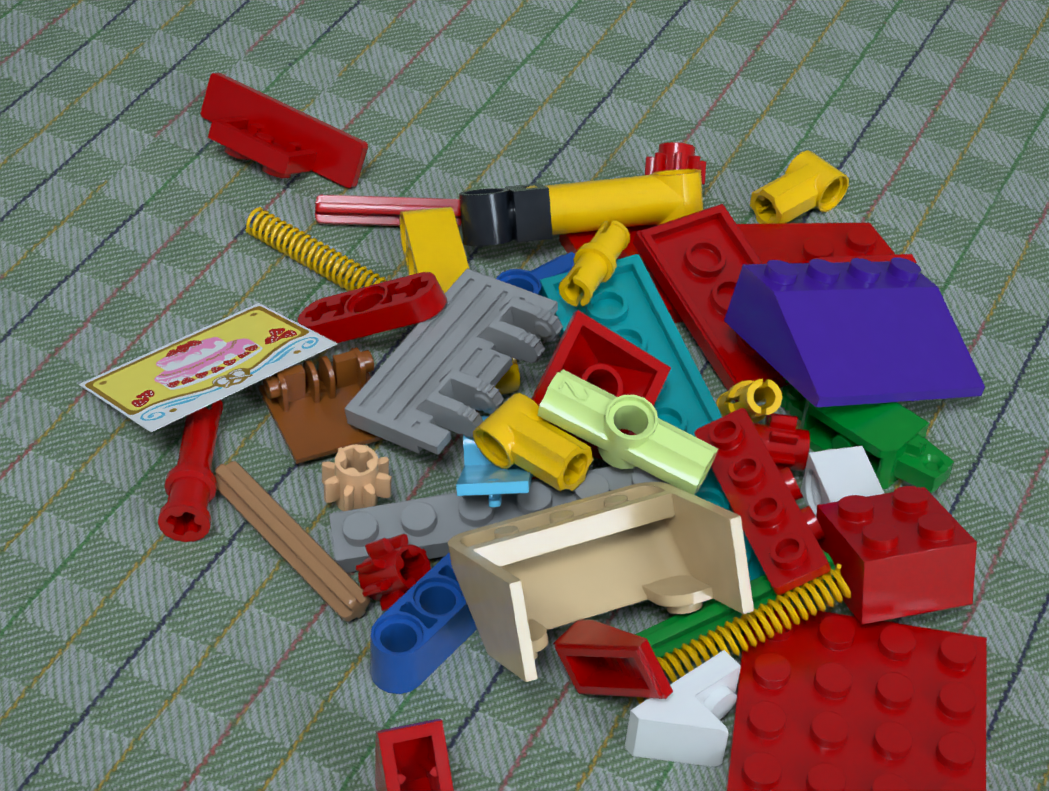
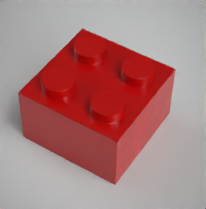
(898, 553)

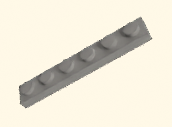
(438, 518)

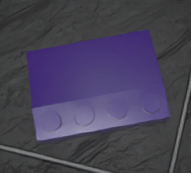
(853, 331)

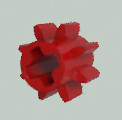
(675, 156)
(784, 442)
(391, 569)

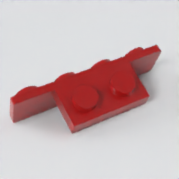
(278, 134)
(766, 500)

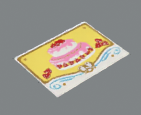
(206, 366)

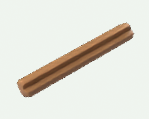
(291, 541)

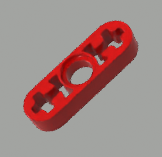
(375, 308)

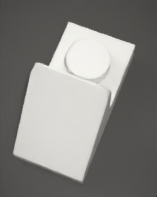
(688, 721)

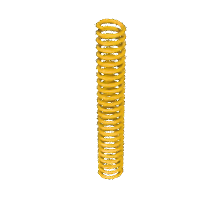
(275, 230)
(717, 636)

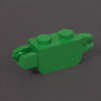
(887, 432)

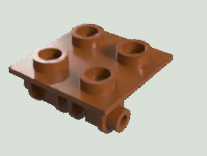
(312, 403)

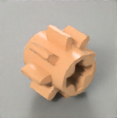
(356, 478)

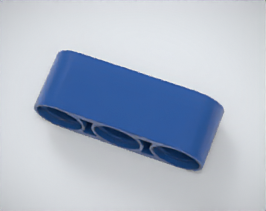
(420, 631)

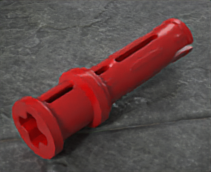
(191, 481)

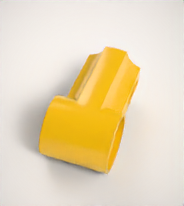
(805, 185)
(522, 438)

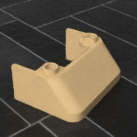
(596, 559)

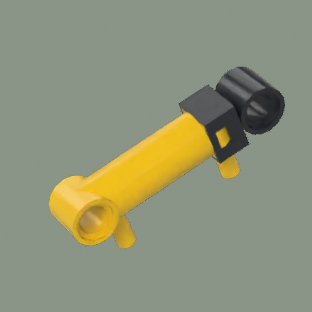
(541, 211)

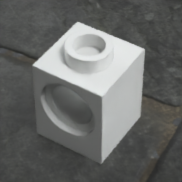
(838, 474)

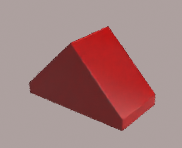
(412, 758)

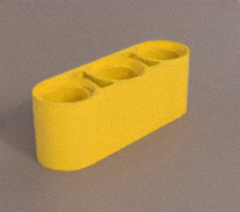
(433, 244)

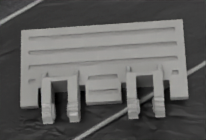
(454, 364)

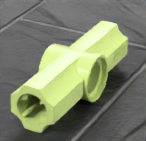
(655, 447)

